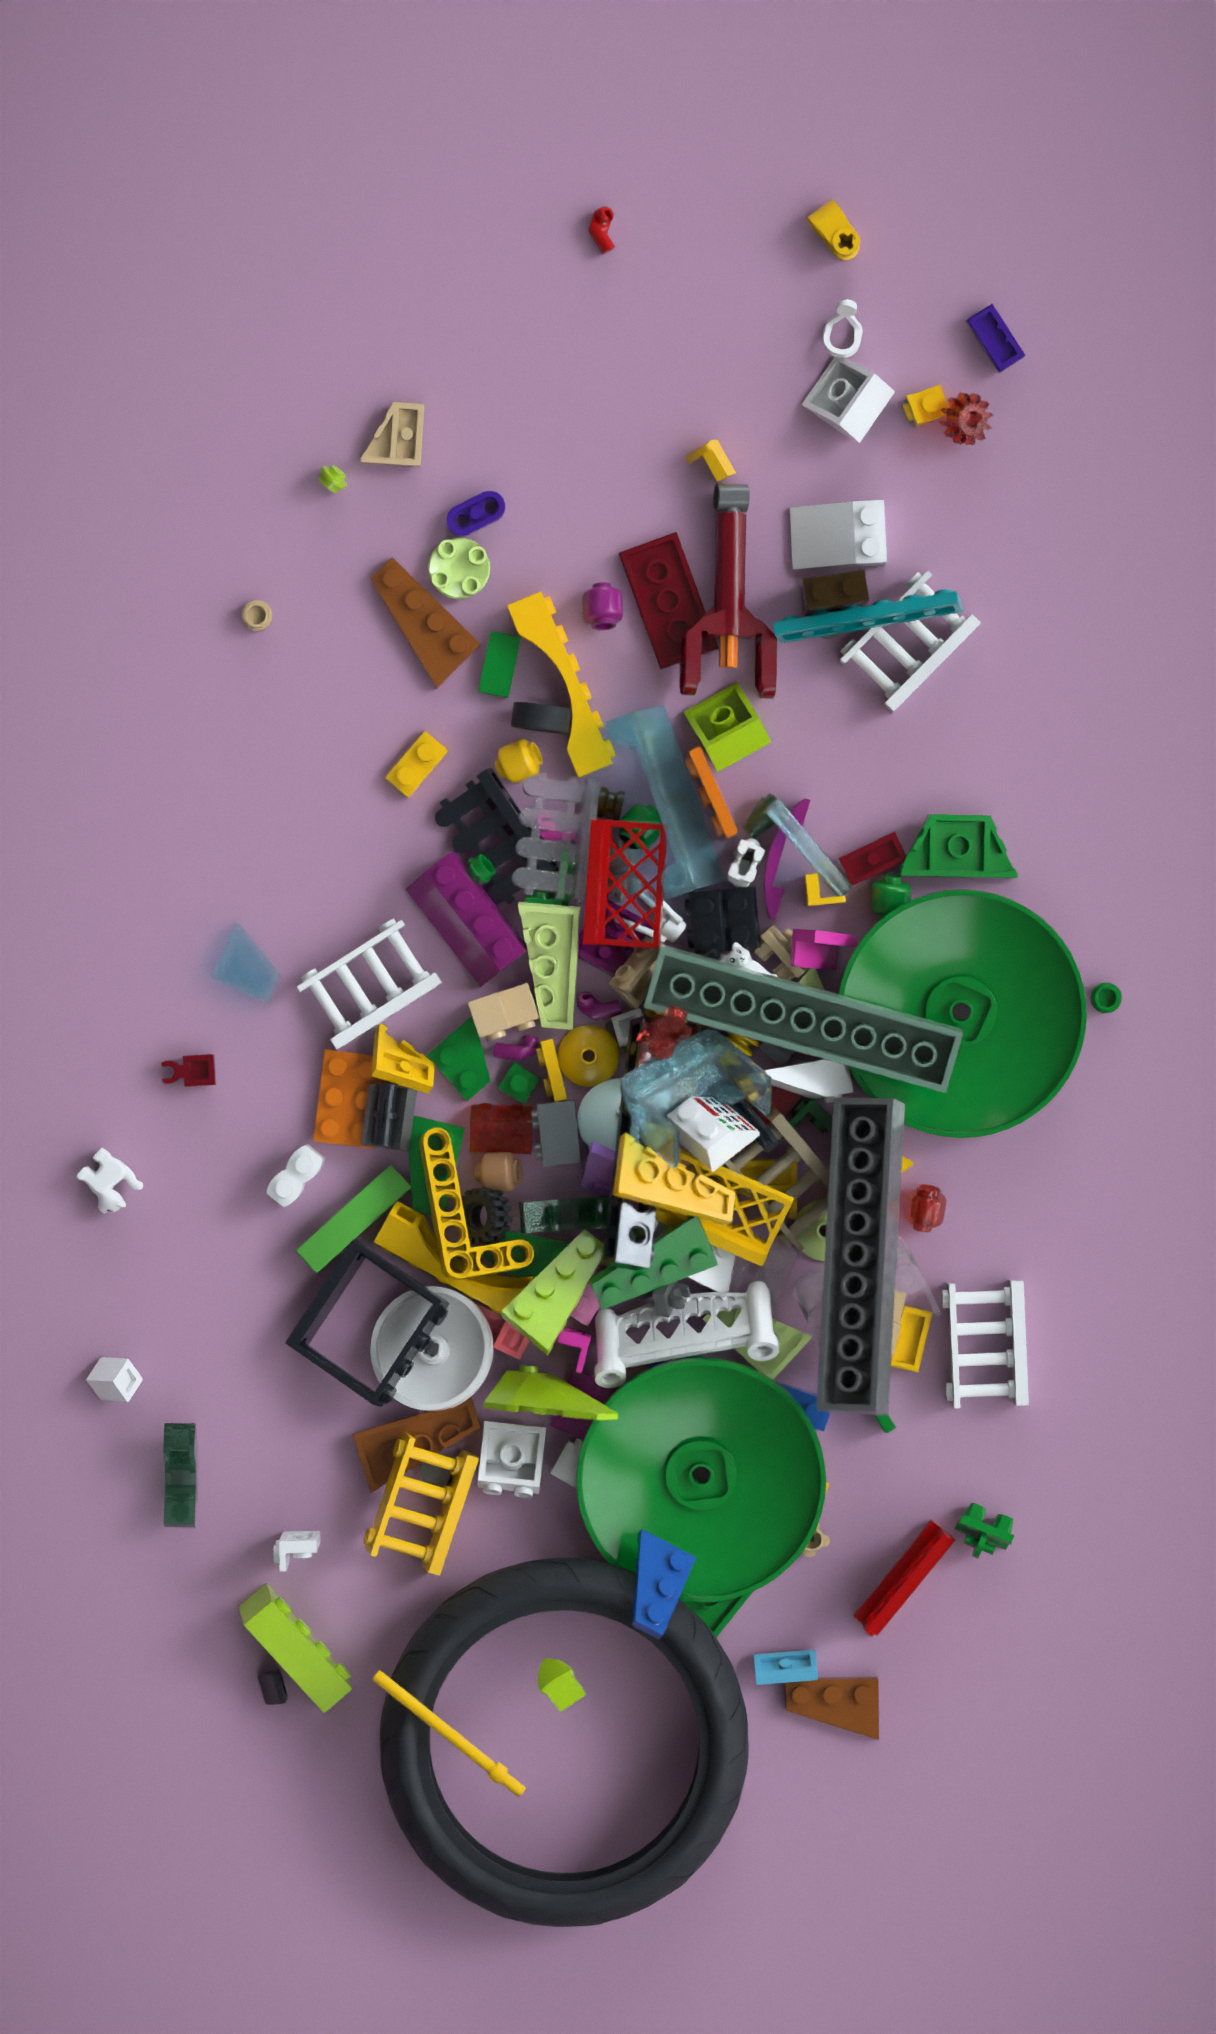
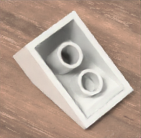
(838, 535)

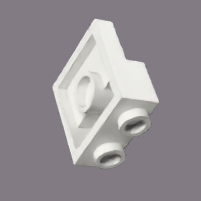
(511, 1459)

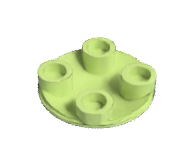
(459, 568)

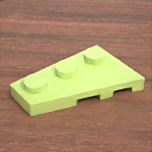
(789, 1341)

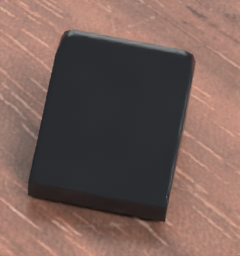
(273, 1687)

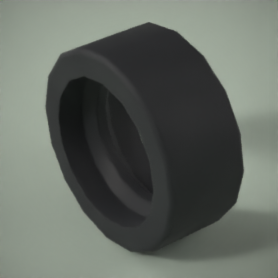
(541, 717)

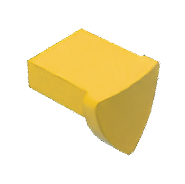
(715, 458)

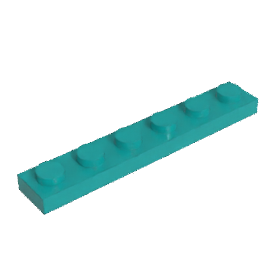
(858, 618)

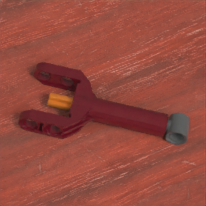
(729, 616)

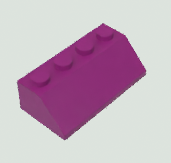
(467, 918)

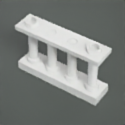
(917, 670)
(396, 997)
(1012, 1327)

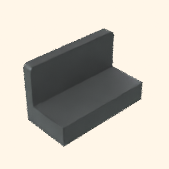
(402, 1126)

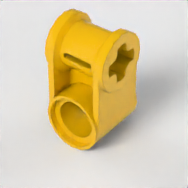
(831, 226)

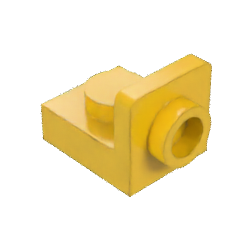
(925, 406)

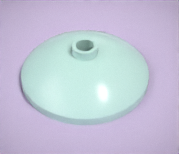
(600, 1114)

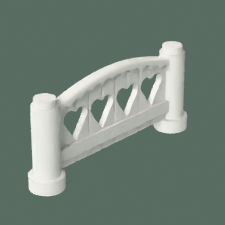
(750, 1329)

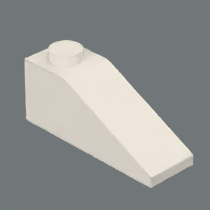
(814, 1079)

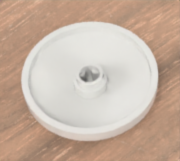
(452, 1362)

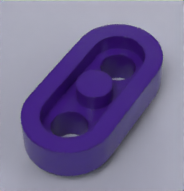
(474, 511)

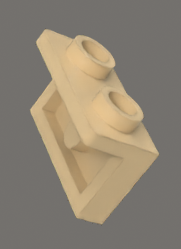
(635, 976)

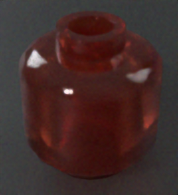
(925, 1207)

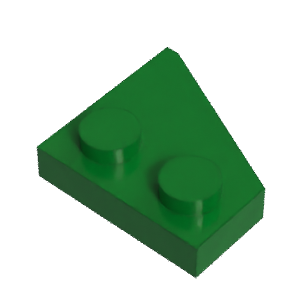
(463, 1060)

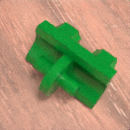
(987, 1536)

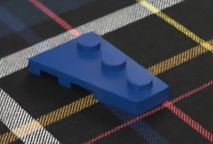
(659, 1582)

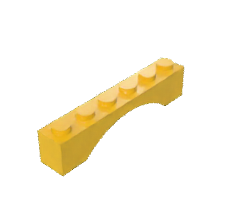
(536, 625)
(411, 1238)

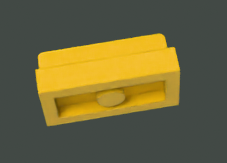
(812, 892)

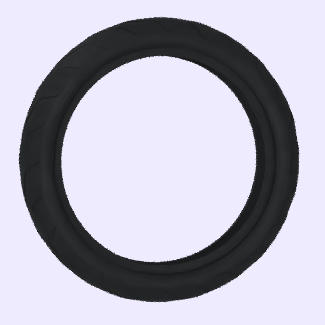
(538, 1895)

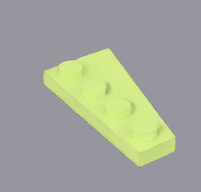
(553, 955)

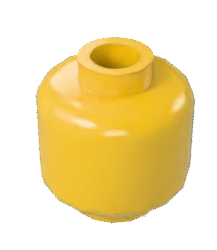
(518, 760)

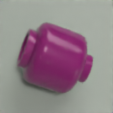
(602, 606)

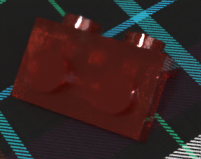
(501, 1128)

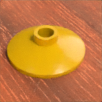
(571, 1055)

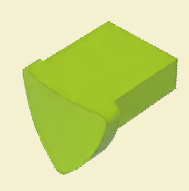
(559, 1684)

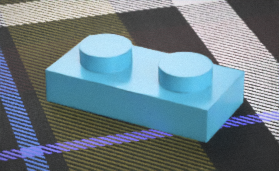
(785, 1667)

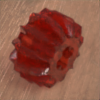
(966, 407)

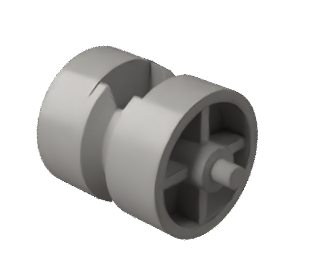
(619, 868)

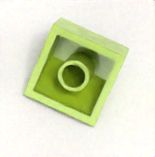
(727, 727)

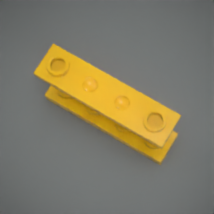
(441, 1525)

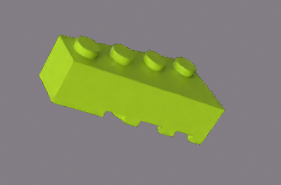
(294, 1647)

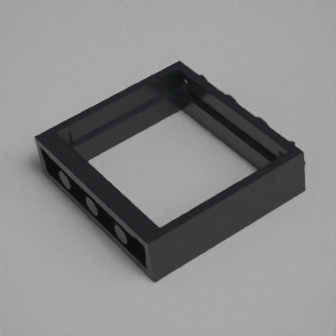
(328, 1297)

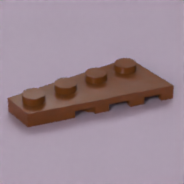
(428, 626)
(432, 1433)

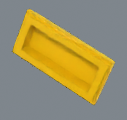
(911, 1338)

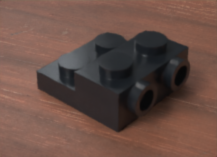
(723, 919)

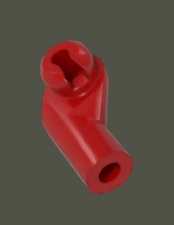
(599, 228)

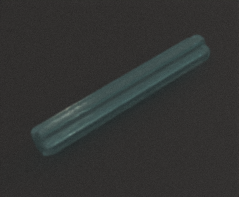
(808, 848)

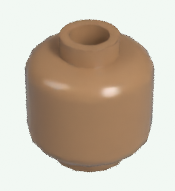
(499, 1171)

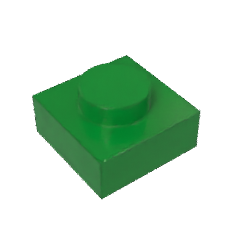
(519, 1083)

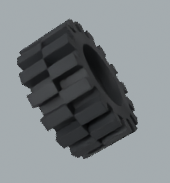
(496, 1215)

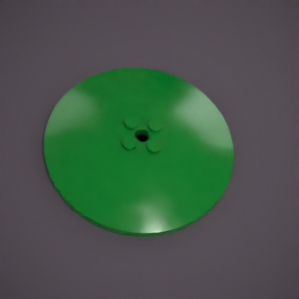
(1020, 995)
(761, 1486)

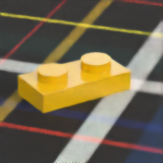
(417, 764)
(548, 1057)

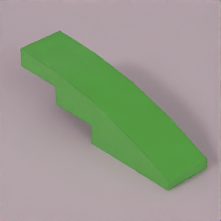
(353, 1219)

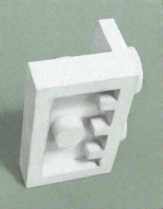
(296, 1542)

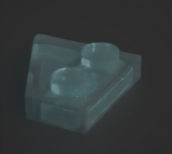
(246, 967)

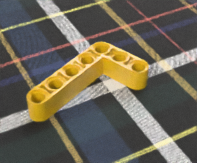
(456, 1218)

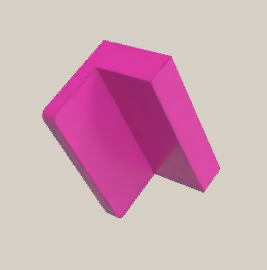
(818, 948)
(578, 1339)

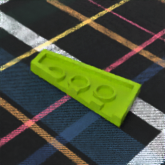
(550, 1298)

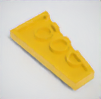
(650, 1180)

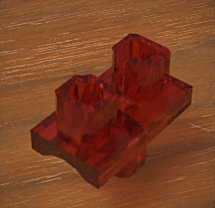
(665, 1033)

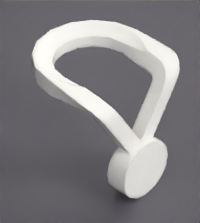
(847, 309)

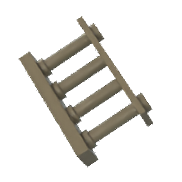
(796, 1151)

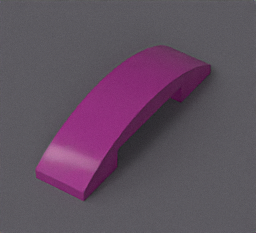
(771, 893)

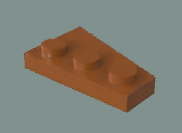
(838, 1701)

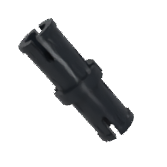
(382, 1136)

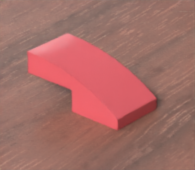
(504, 1335)

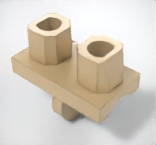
(779, 943)

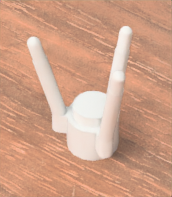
(672, 923)

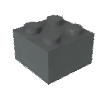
(557, 1133)

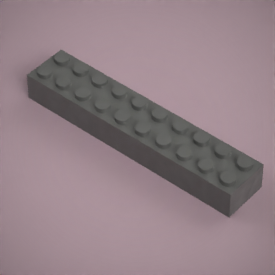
(860, 1256)

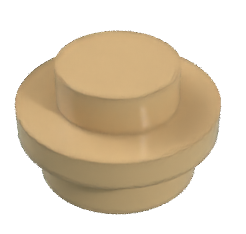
(257, 615)

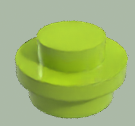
(332, 478)

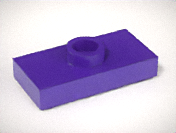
(995, 338)

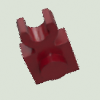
(196, 1070)

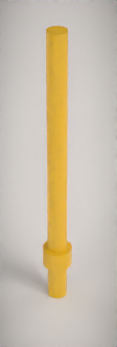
(496, 1771)

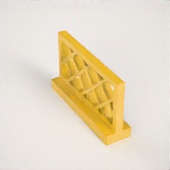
(733, 1237)

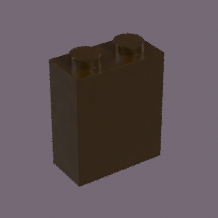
(834, 591)

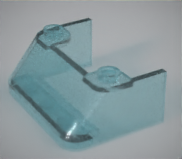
(697, 1068)

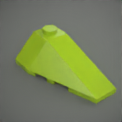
(544, 1394)

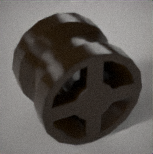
(610, 803)

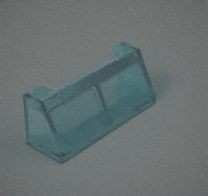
(674, 797)

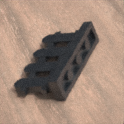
(495, 820)

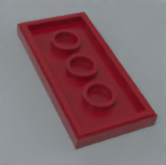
(665, 595)

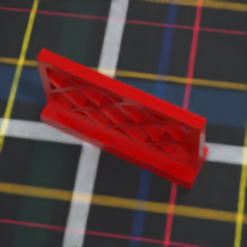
(598, 884)
(903, 1578)

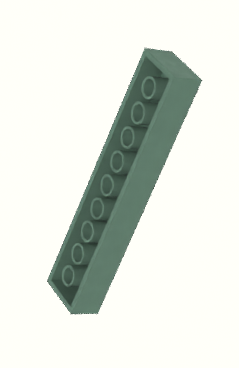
(804, 1018)

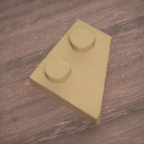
(398, 437)

